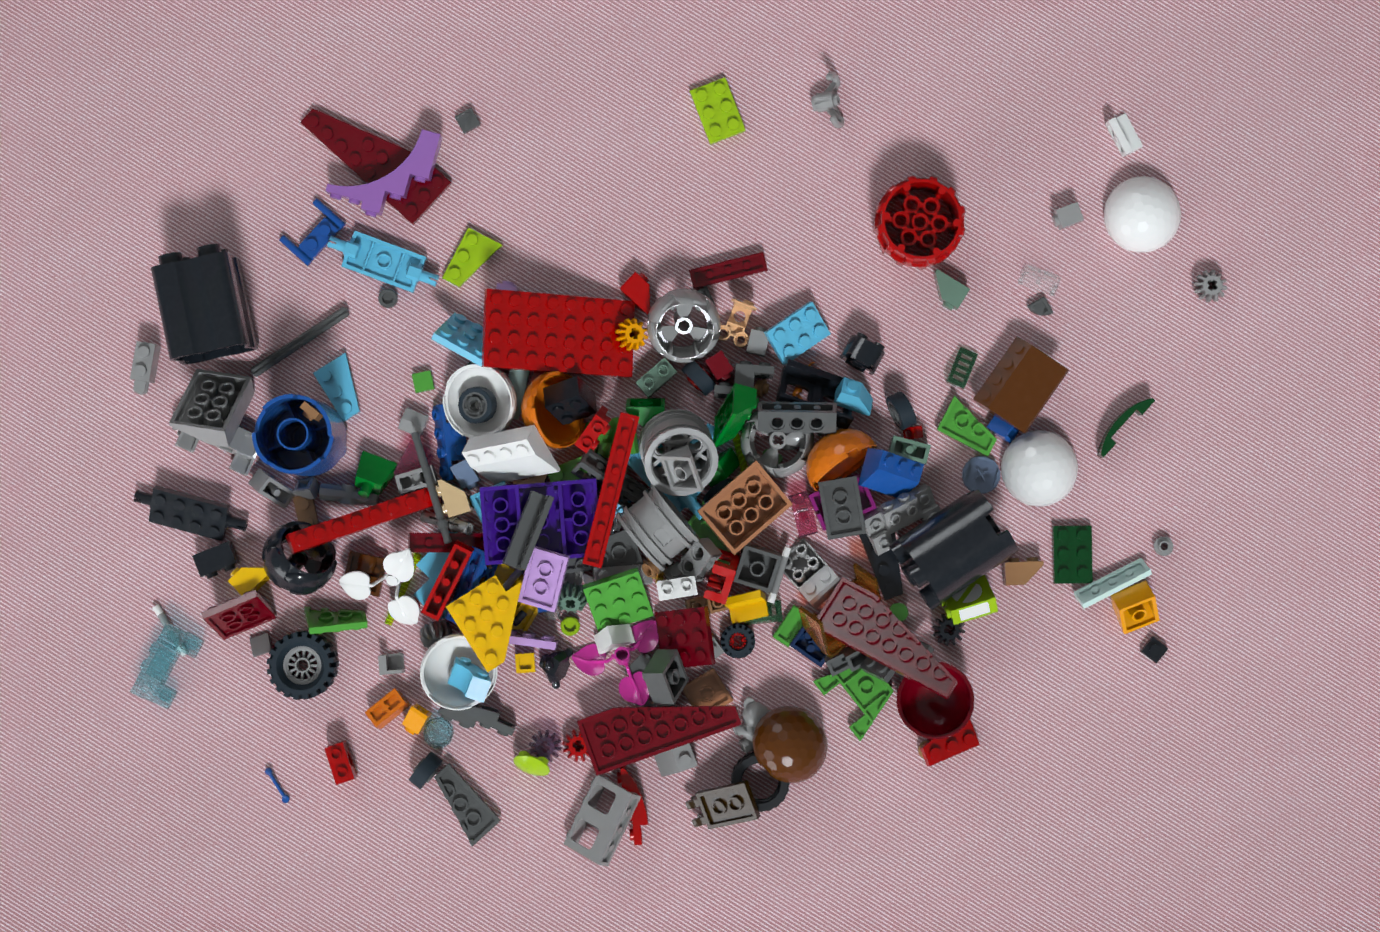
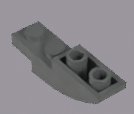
(844, 660)
(485, 715)

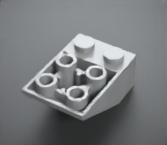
(810, 574)

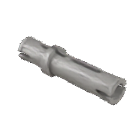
(462, 527)

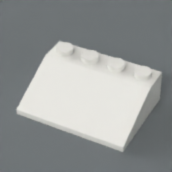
(510, 455)

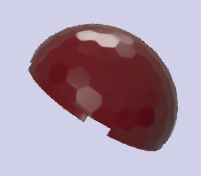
(932, 714)

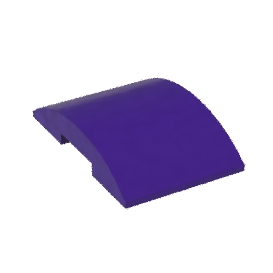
(564, 529)

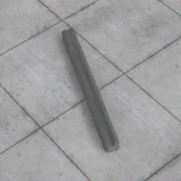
(299, 341)

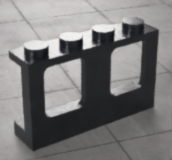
(816, 383)

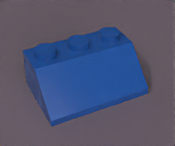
(889, 473)

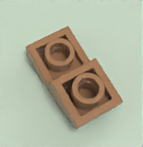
(713, 606)

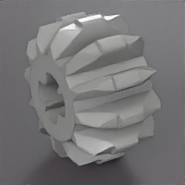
(1203, 286)

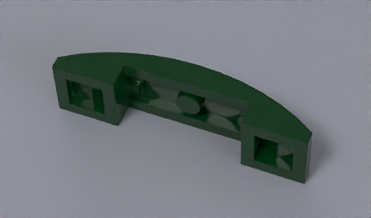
(1107, 443)

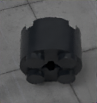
(863, 353)

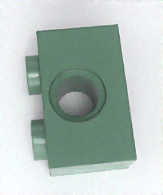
(656, 377)
(909, 449)

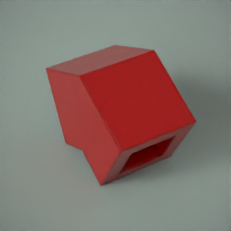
(913, 432)

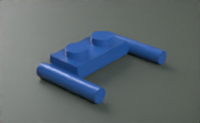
(318, 238)

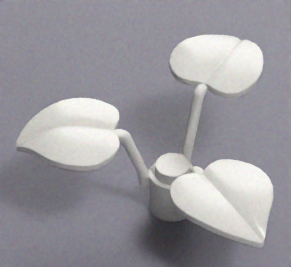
(399, 569)

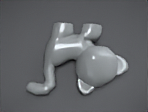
(751, 715)

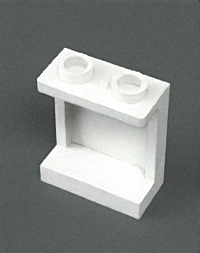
(677, 588)

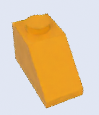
(416, 719)

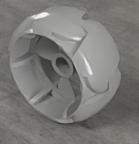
(662, 337)
(769, 459)

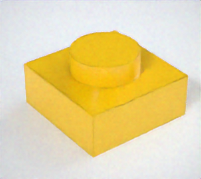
(525, 662)

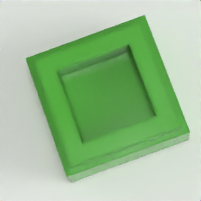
(423, 381)

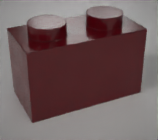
(719, 367)

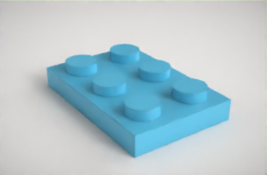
(797, 332)

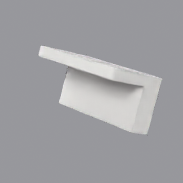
(1123, 135)

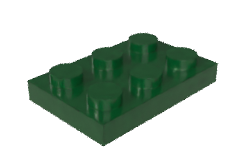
(1072, 554)

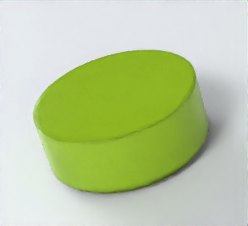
(570, 626)

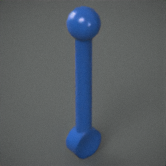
(285, 798)

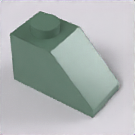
(949, 290)

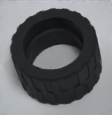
(763, 804)

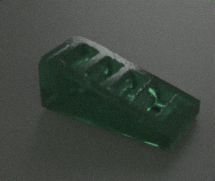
(961, 384)
(769, 619)

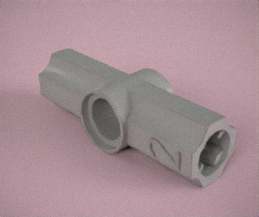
(345, 494)

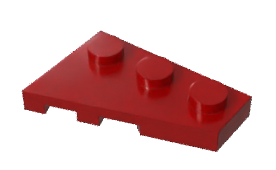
(941, 749)

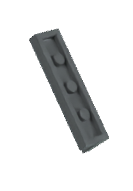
(596, 468)
(528, 530)

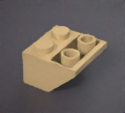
(455, 499)

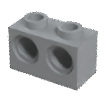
(699, 559)

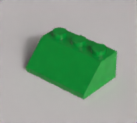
(734, 413)

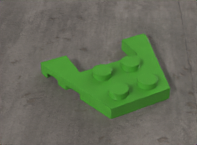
(865, 690)

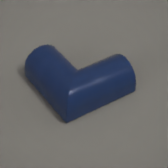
(806, 646)

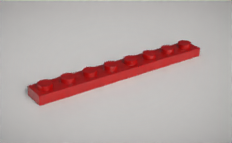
(610, 490)

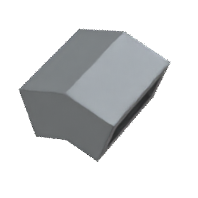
(413, 422)

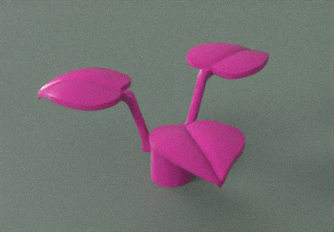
(630, 688)

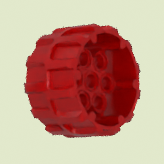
(940, 193)

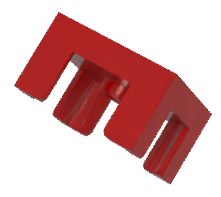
(725, 582)

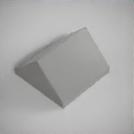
(681, 470)

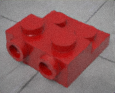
(597, 426)

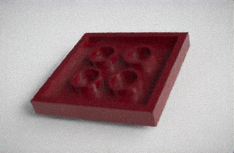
(238, 614)
(687, 632)

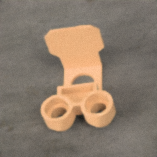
(735, 328)

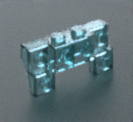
(158, 666)

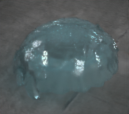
(438, 732)

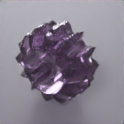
(550, 742)

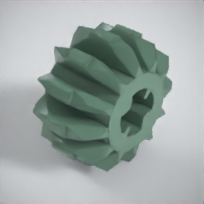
(572, 598)

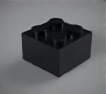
(570, 400)

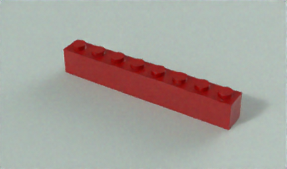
(359, 520)

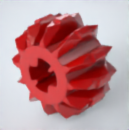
(573, 749)

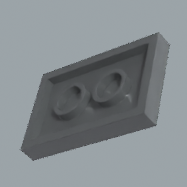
(842, 507)

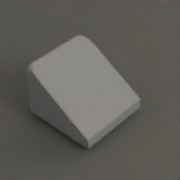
(307, 488)
(261, 644)

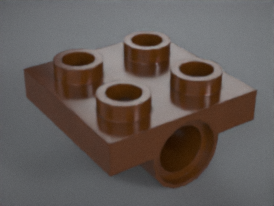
(370, 565)

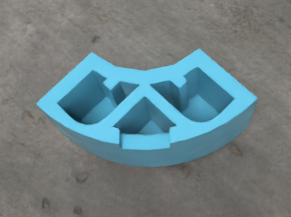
(469, 679)

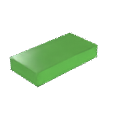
(789, 627)

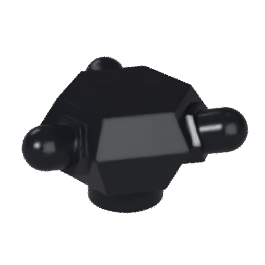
(556, 666)

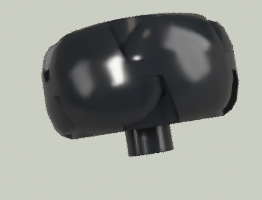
(287, 572)

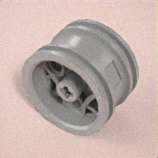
(675, 430)
(657, 527)

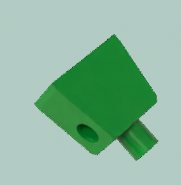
(373, 474)

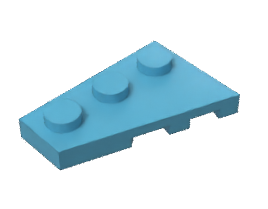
(338, 385)

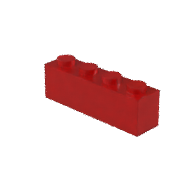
(447, 580)

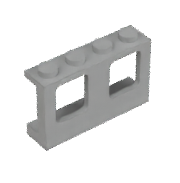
(610, 825)

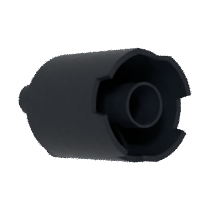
(953, 548)

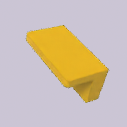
(747, 606)

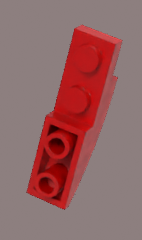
(640, 814)

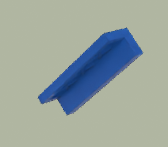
(472, 575)

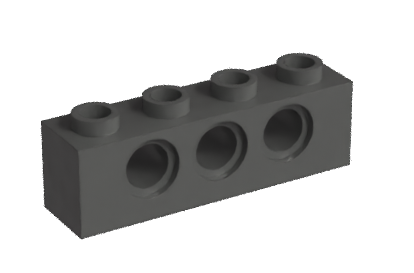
(804, 410)

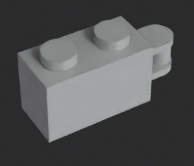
(144, 366)

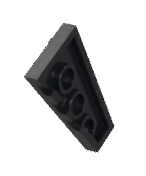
(885, 569)

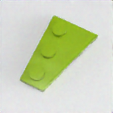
(469, 257)

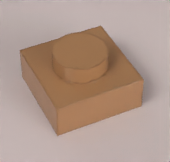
(310, 412)

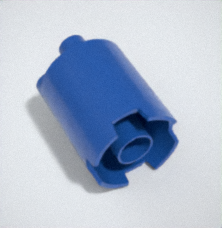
(295, 443)

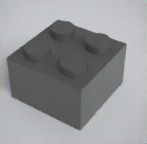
(757, 567)
(665, 676)

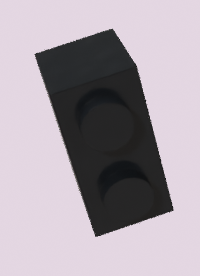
(216, 559)

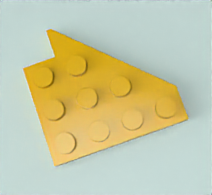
(487, 620)

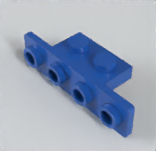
(449, 443)

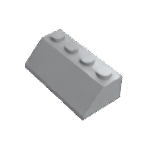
(676, 759)

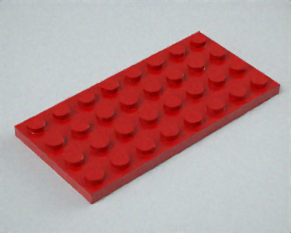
(555, 333)

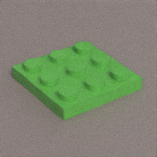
(618, 599)

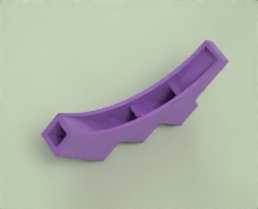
(373, 195)

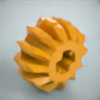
(634, 341)

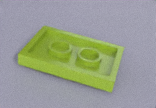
(717, 111)

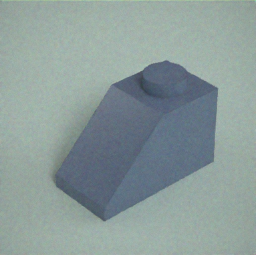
(465, 475)

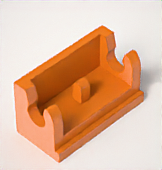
(387, 708)

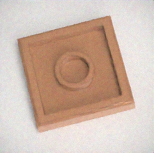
(707, 690)

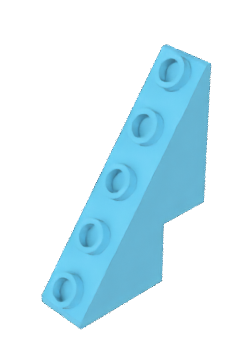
(431, 566)

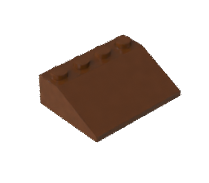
(1020, 385)

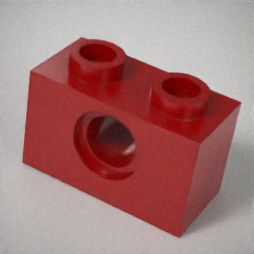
(341, 762)

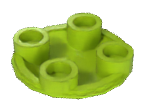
(531, 764)

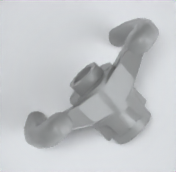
(829, 100)

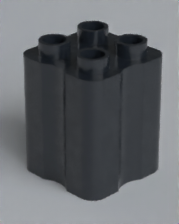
(203, 305)

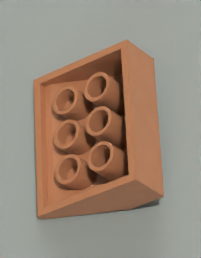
(744, 507)

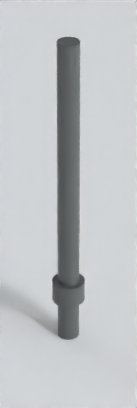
(442, 523)

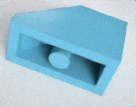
(853, 396)

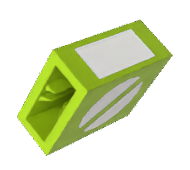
(971, 602)

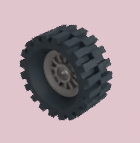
(283, 675)

